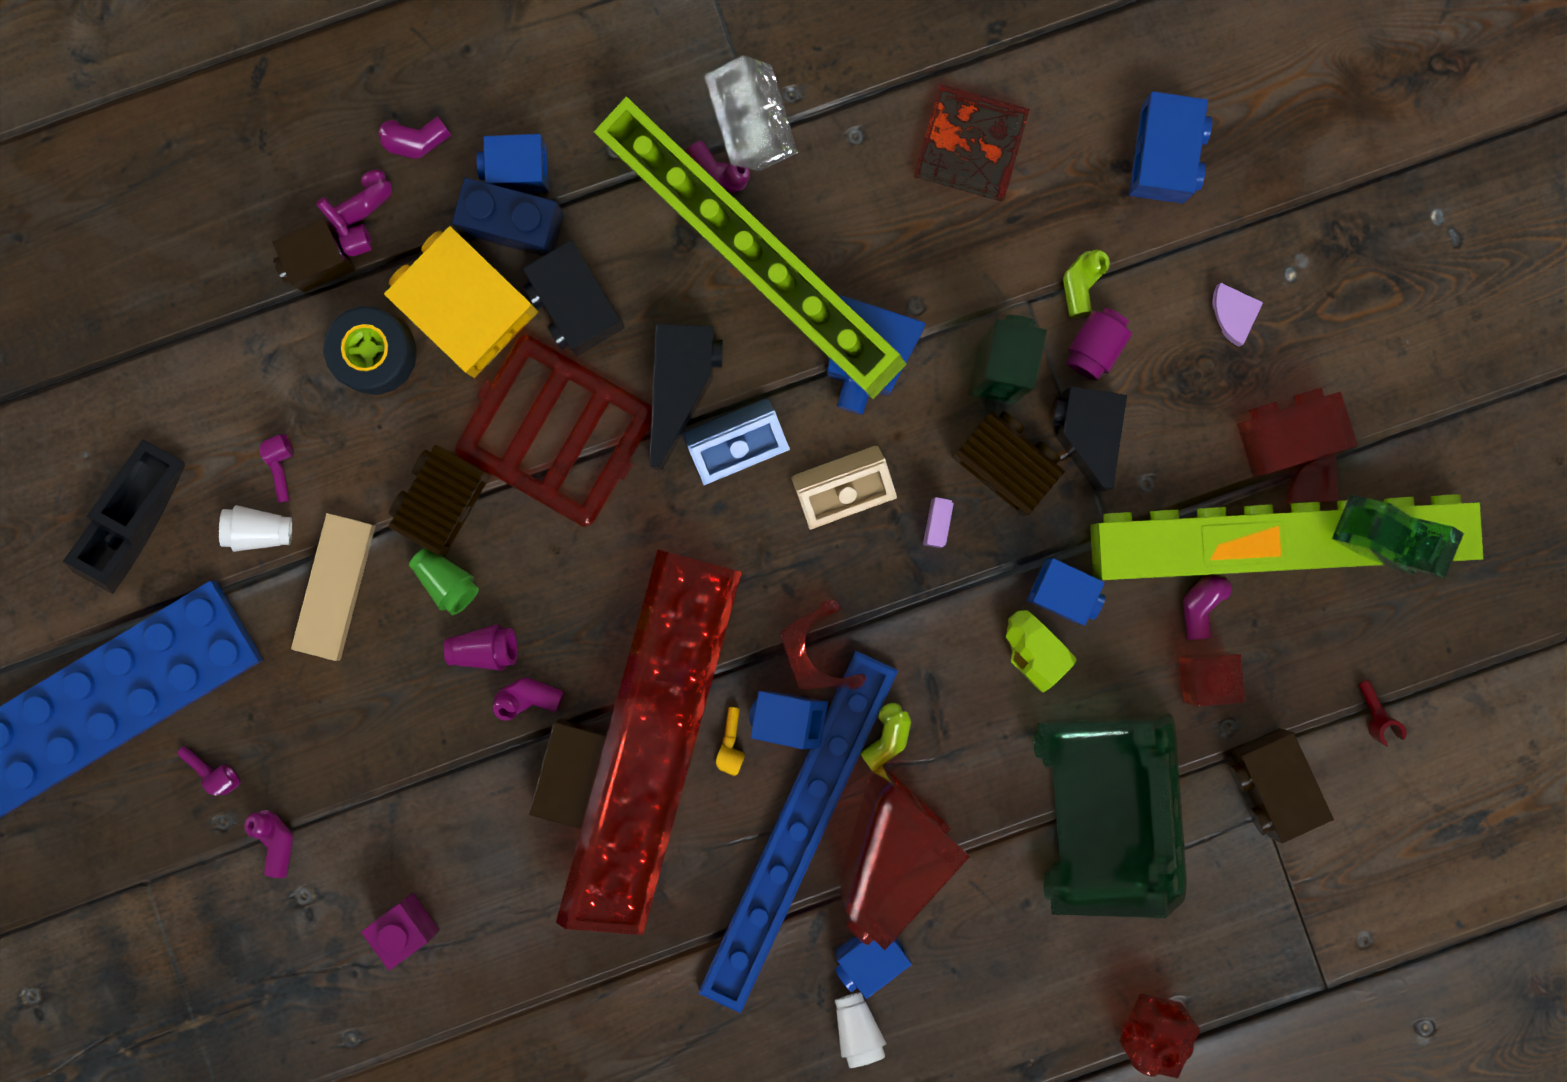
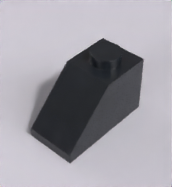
(1091, 431)

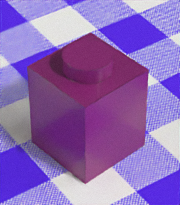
(400, 931)

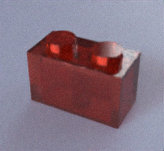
(1296, 434)

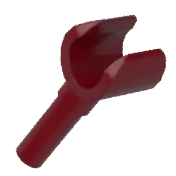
(1380, 718)

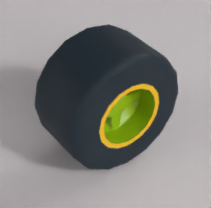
(352, 349)

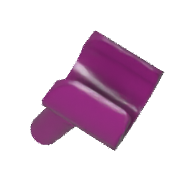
(352, 240)
(273, 452)
(215, 782)

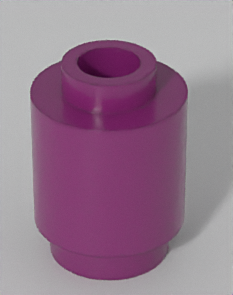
(1098, 343)

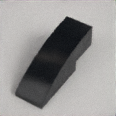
(125, 517)

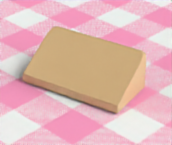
(844, 487)

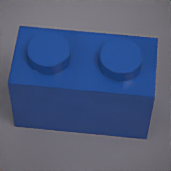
(1170, 148)

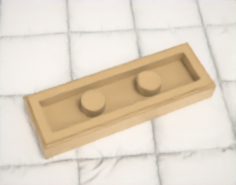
(333, 587)

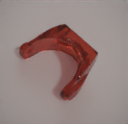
(804, 672)

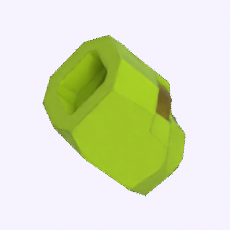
(1037, 651)

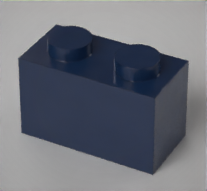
(508, 217)

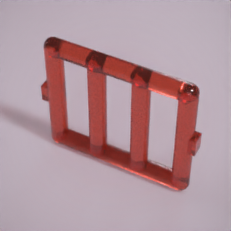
(563, 371)

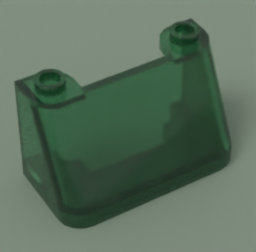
(1115, 815)

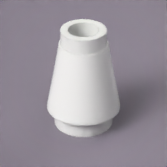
(253, 529)
(858, 1031)

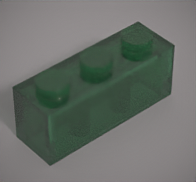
(1008, 360)

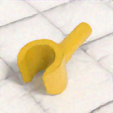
(730, 759)

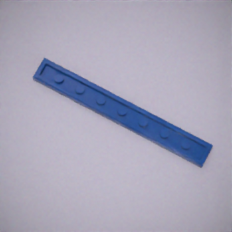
(796, 835)

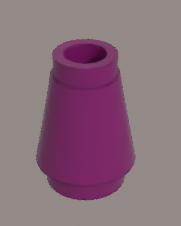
(483, 648)

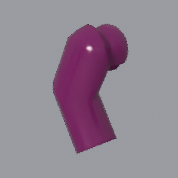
(412, 142)
(729, 176)
(365, 202)
(1200, 601)
(523, 694)
(276, 837)

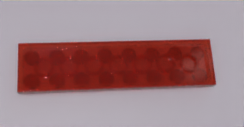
(648, 746)

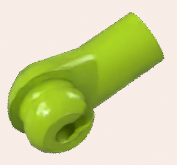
(1081, 278)
(893, 736)

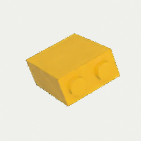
(460, 301)

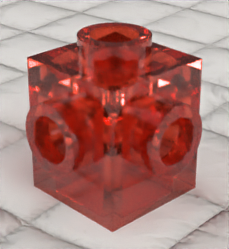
(1159, 1036)

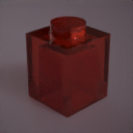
(1212, 679)

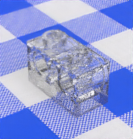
(751, 113)

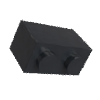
(572, 298)

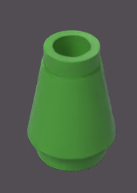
(444, 581)

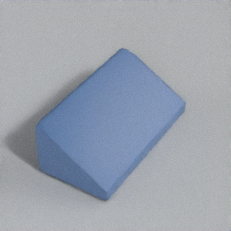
(736, 441)

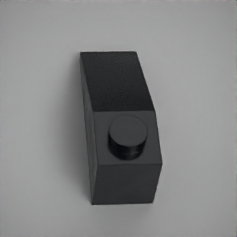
(681, 378)

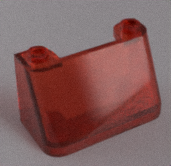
(894, 860)

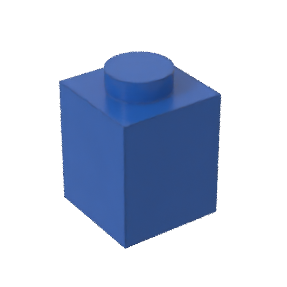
(515, 162)
(1067, 592)
(788, 719)
(871, 965)

